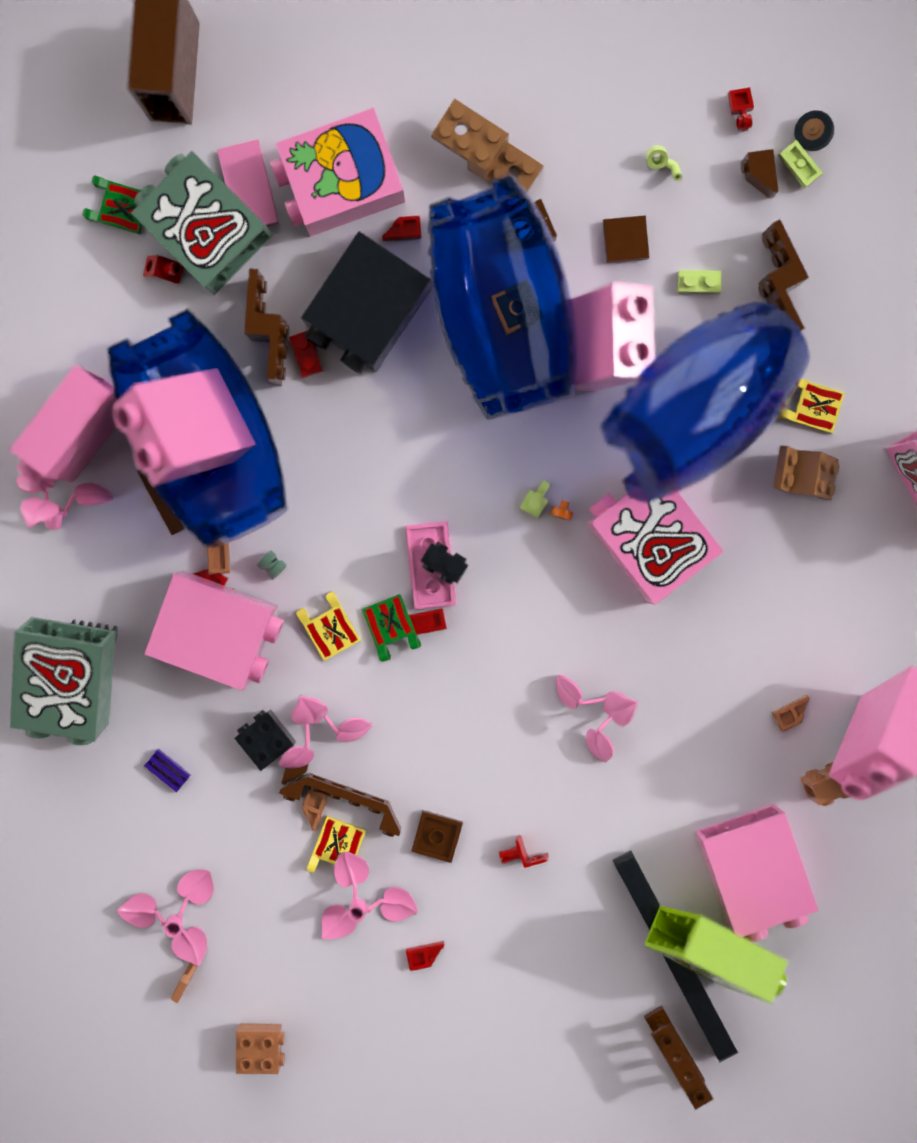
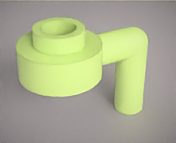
(662, 160)

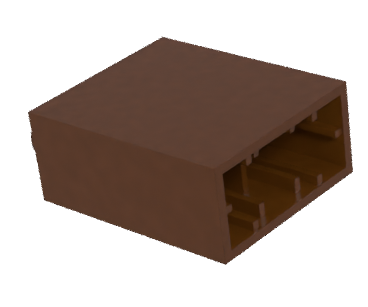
(164, 59)

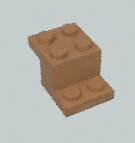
(806, 473)

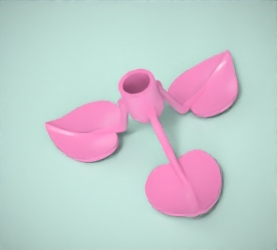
(36, 510)
(616, 705)
(312, 711)
(341, 922)
(188, 944)

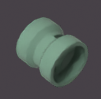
(271, 565)

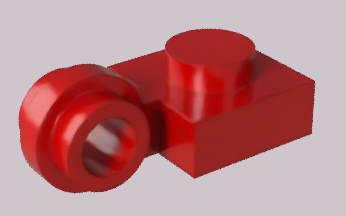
(741, 102)

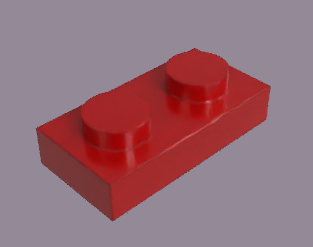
(305, 355)

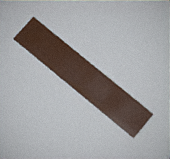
(172, 522)

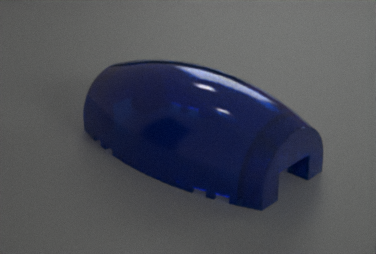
(490, 247)
(707, 399)
(239, 494)

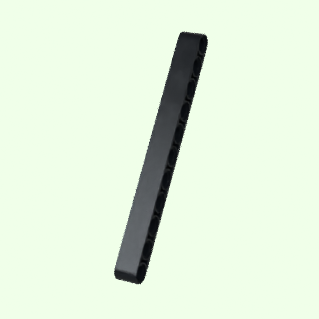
(686, 978)

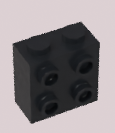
(446, 564)
(264, 739)

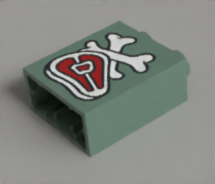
(201, 221)
(62, 680)

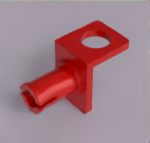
(163, 268)
(519, 852)

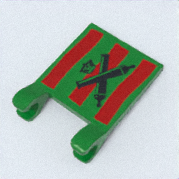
(116, 206)
(389, 623)

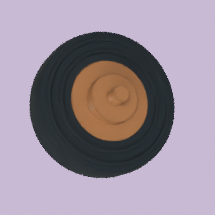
(814, 130)

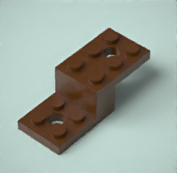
(787, 277)
(266, 327)

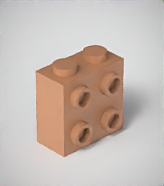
(821, 787)
(259, 1048)

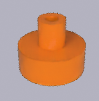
(562, 511)

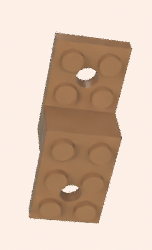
(484, 146)

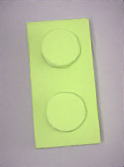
(800, 164)
(699, 282)

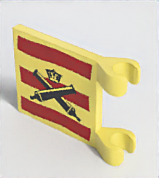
(816, 407)
(331, 630)
(333, 840)

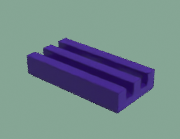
(162, 776)

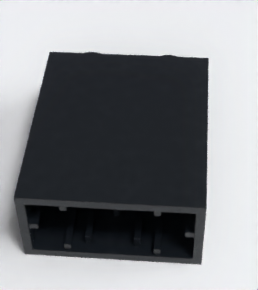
(365, 304)

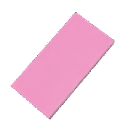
(248, 180)
(428, 588)

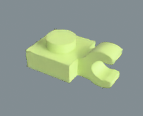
(535, 502)

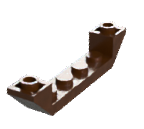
(337, 791)

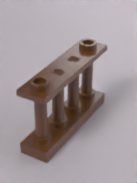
(678, 1057)

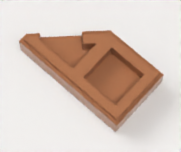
(790, 714)
(314, 806)
(183, 983)

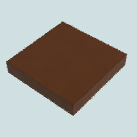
(626, 239)
(437, 836)

